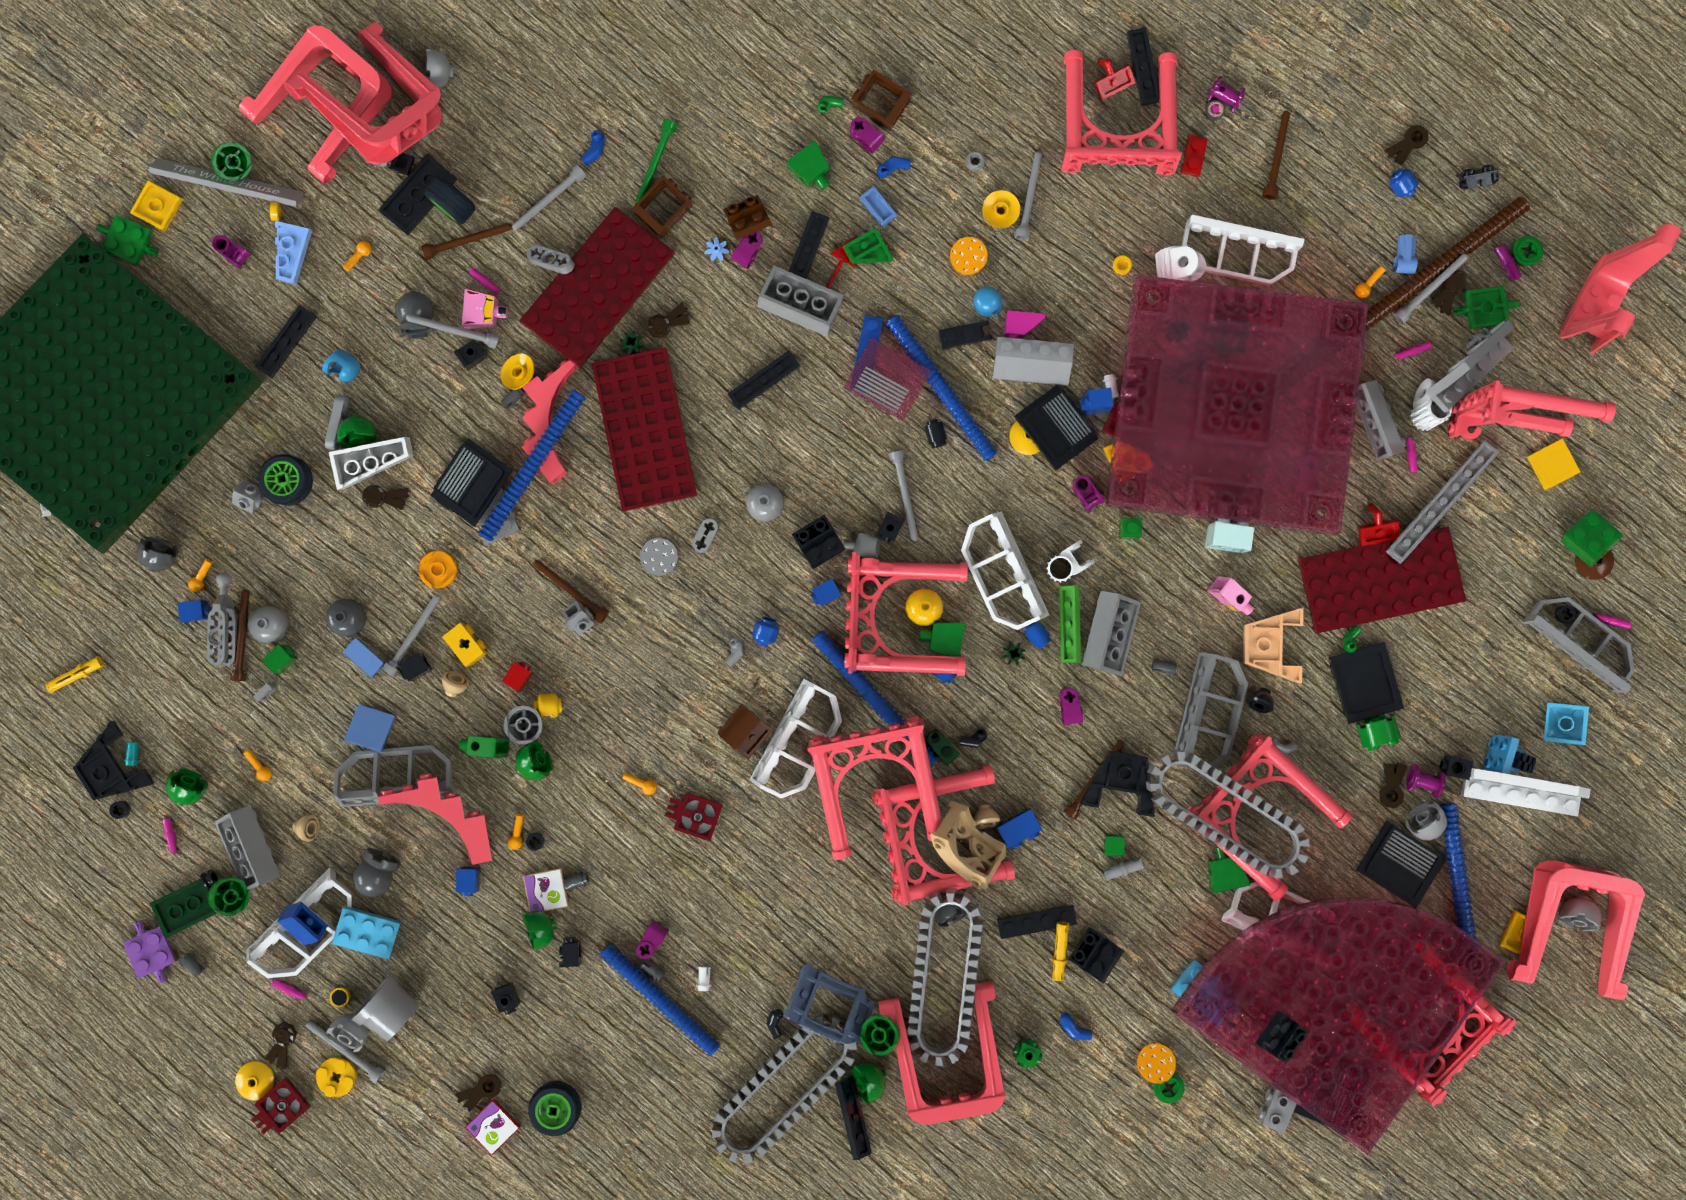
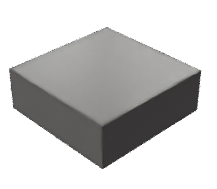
(265, 692)

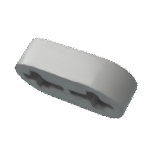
(701, 533)

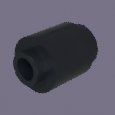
(935, 433)

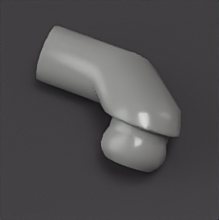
(736, 651)
(1286, 749)

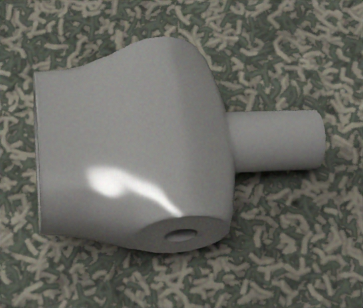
(864, 545)

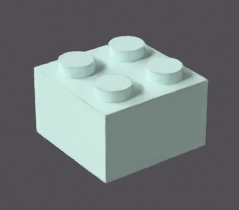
(1229, 537)

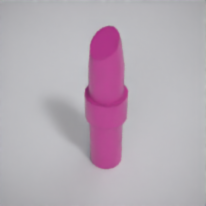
(485, 281)
(1414, 350)
(1411, 455)
(1612, 620)
(170, 835)
(288, 989)

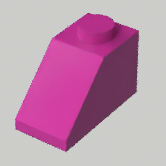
(1020, 324)

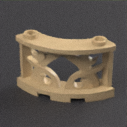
(960, 820)

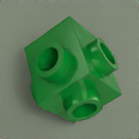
(1024, 1047)

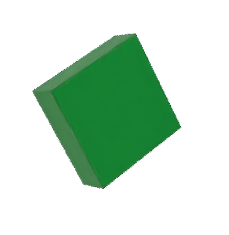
(1114, 845)

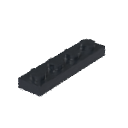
(1143, 66)
(809, 244)
(286, 341)
(764, 380)
(1035, 921)
(853, 1118)

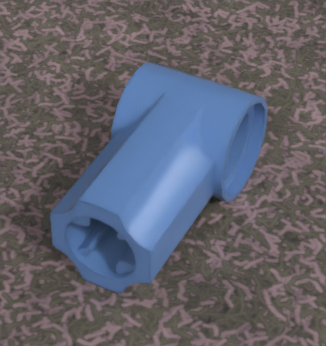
(1405, 260)

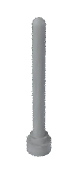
(576, 175)
(1022, 232)
(1402, 314)
(489, 339)
(898, 458)
(392, 666)
(375, 1073)

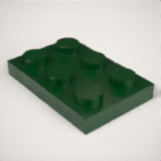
(182, 908)

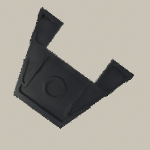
(102, 773)
(1122, 773)

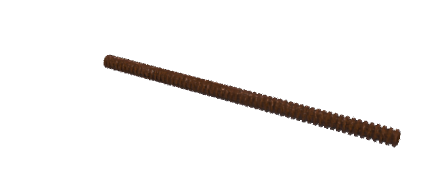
(1438, 266)

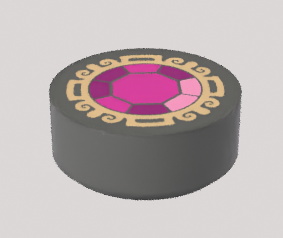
(1215, 110)

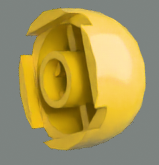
(924, 607)

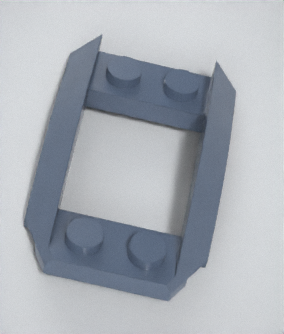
(803, 997)

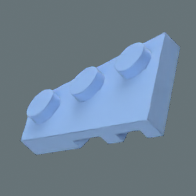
(291, 250)

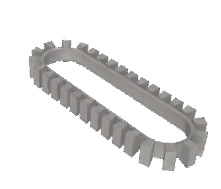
(1243, 794)
(969, 982)
(796, 1113)

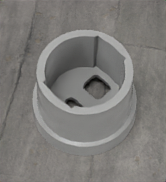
(386, 1008)

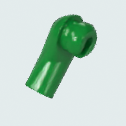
(828, 102)
(1349, 639)

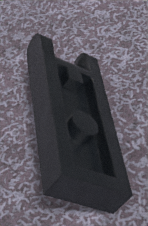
(963, 335)

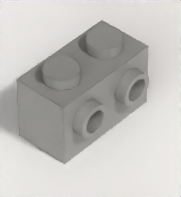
(1276, 1110)

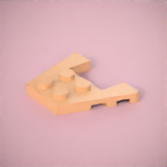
(1265, 645)

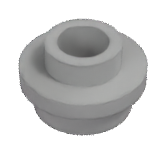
(974, 155)

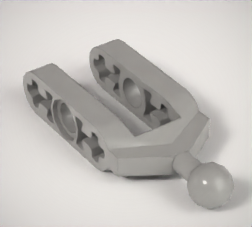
(223, 607)

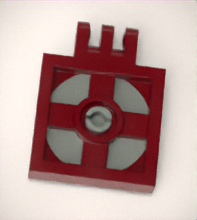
(695, 815)
(280, 1107)

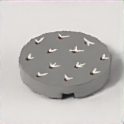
(659, 556)

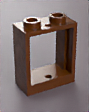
(903, 95)
(660, 185)

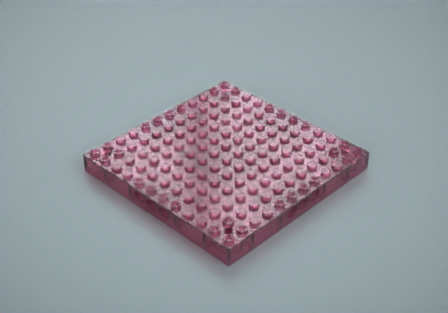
(1237, 405)

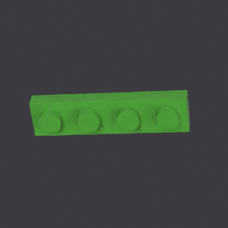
(1070, 624)

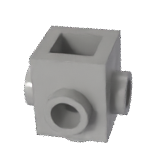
(248, 497)
(577, 618)

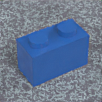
(1097, 401)
(1019, 828)
(302, 923)

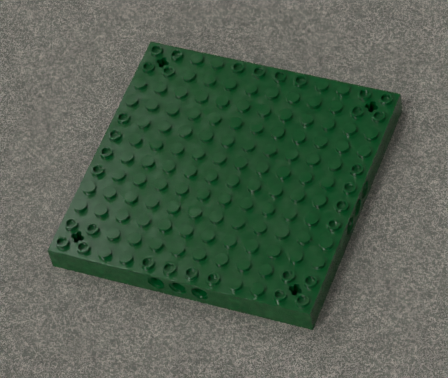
(106, 393)

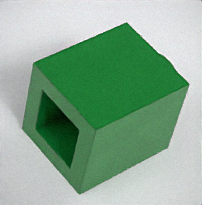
(1130, 528)
(280, 658)

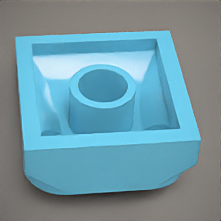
(1566, 723)

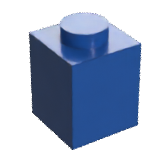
(825, 593)
(193, 611)
(467, 880)

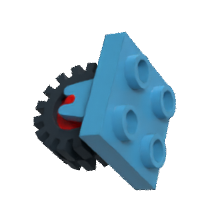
(1506, 757)

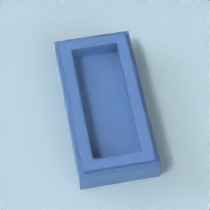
(878, 206)
(364, 657)

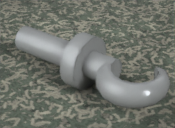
(1477, 338)

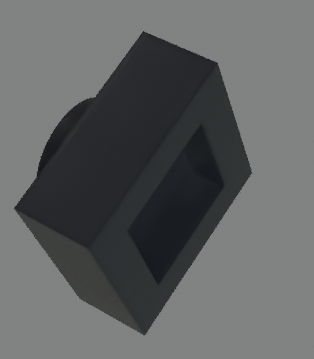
(402, 164)

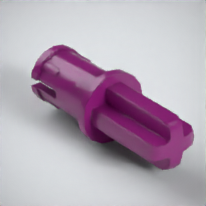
(1507, 262)

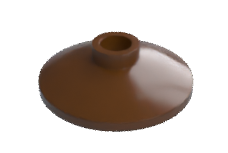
(1598, 570)

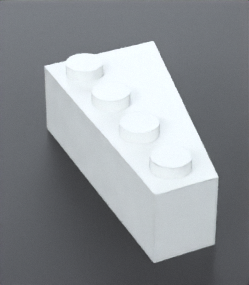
(364, 461)

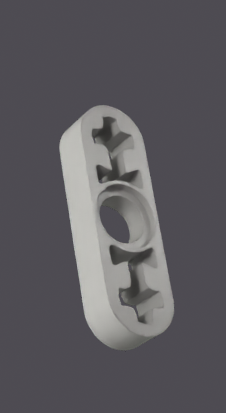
(567, 263)
(337, 416)

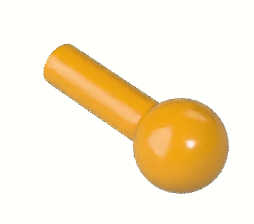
(363, 249)
(1363, 289)
(196, 583)
(263, 773)
(648, 787)
(515, 841)

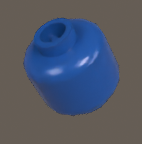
(1403, 183)
(765, 631)

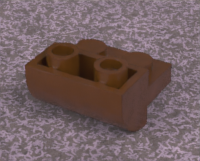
(747, 216)
(744, 731)

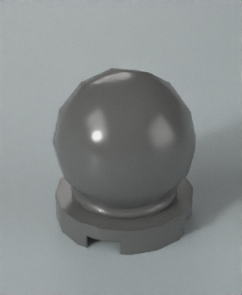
(418, 305)
(375, 873)

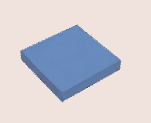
(370, 728)

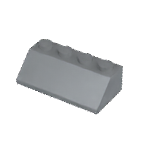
(800, 300)
(1032, 361)
(1378, 421)
(1111, 633)
(247, 847)

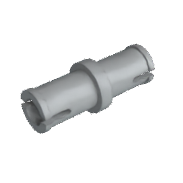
(1123, 869)

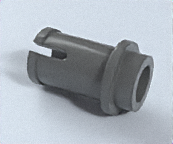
(512, 398)
(1164, 667)
(576, 881)
(192, 964)
(654, 970)

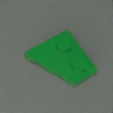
(868, 249)

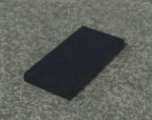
(408, 203)

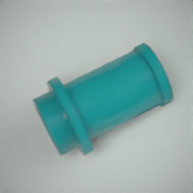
(132, 754)

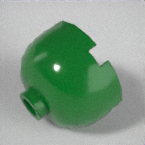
(231, 161)
(356, 432)
(533, 762)
(185, 787)
(228, 896)
(539, 928)
(880, 1035)
(870, 1081)

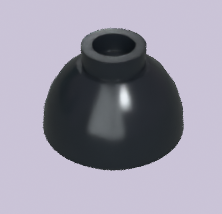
(1261, 701)

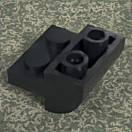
(818, 541)
(1096, 955)
(1282, 1036)

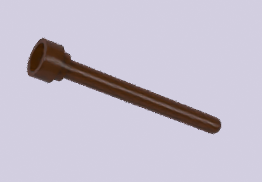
(1270, 191)
(431, 250)
(599, 613)
(238, 673)
(1073, 809)

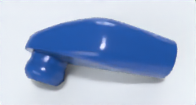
(595, 149)
(891, 165)
(1072, 1029)

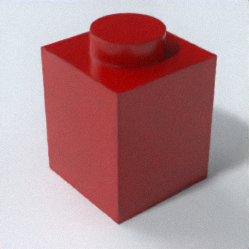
(518, 676)

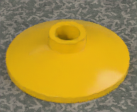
(1005, 201)
(517, 371)
(1020, 442)
(263, 1078)

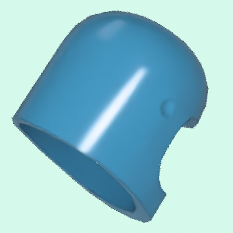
(987, 301)
(346, 366)

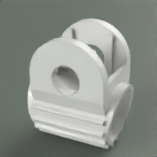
(1172, 263)
(1424, 414)
(1075, 567)

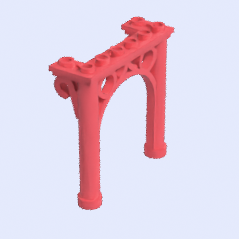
(1078, 151)
(1498, 405)
(897, 571)
(1259, 746)
(829, 790)
(884, 798)
(1496, 1022)

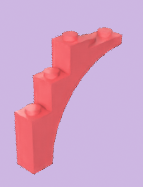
(538, 418)
(427, 795)

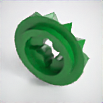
(1535, 247)
(1166, 1096)

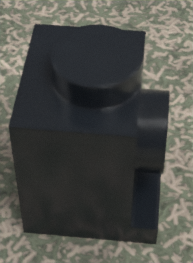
(470, 361)
(896, 522)
(570, 952)
(506, 991)

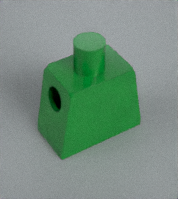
(810, 166)
(944, 638)
(485, 746)
(1225, 873)

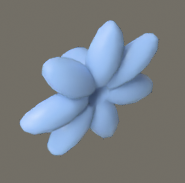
(716, 253)

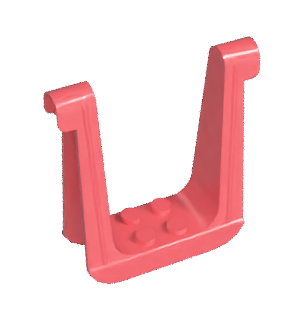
(305, 56)
(383, 142)
(1607, 285)
(1547, 887)
(964, 1105)

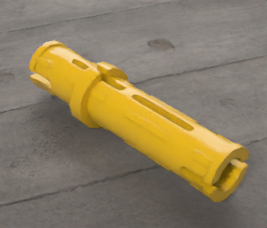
(74, 674)
(1059, 958)

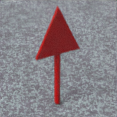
(841, 255)

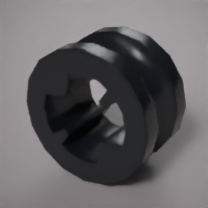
(1560, 617)
(113, 807)
(530, 846)
(208, 878)

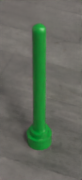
(668, 128)

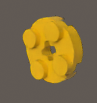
(346, 1082)

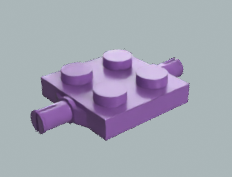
(149, 952)

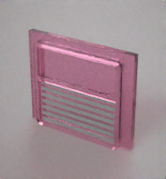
(887, 379)

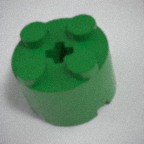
(1378, 732)

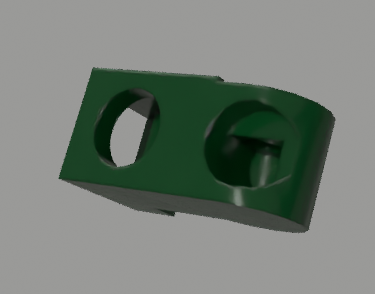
(942, 746)

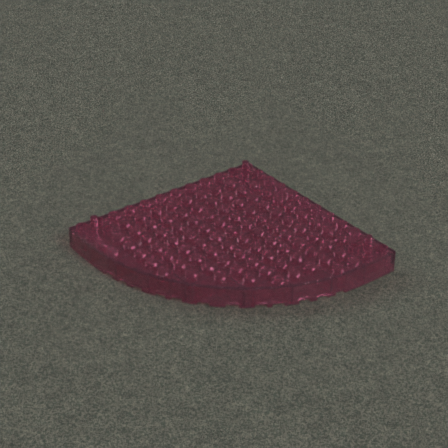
(1369, 984)

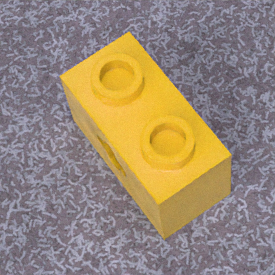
(455, 640)

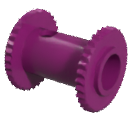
(1226, 94)
(1426, 781)

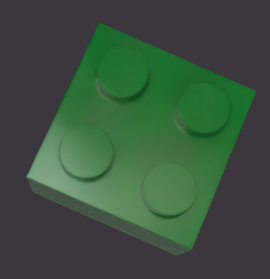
(1591, 538)

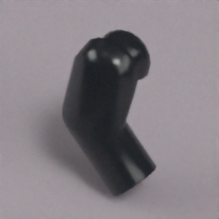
(975, 740)
(772, 1022)

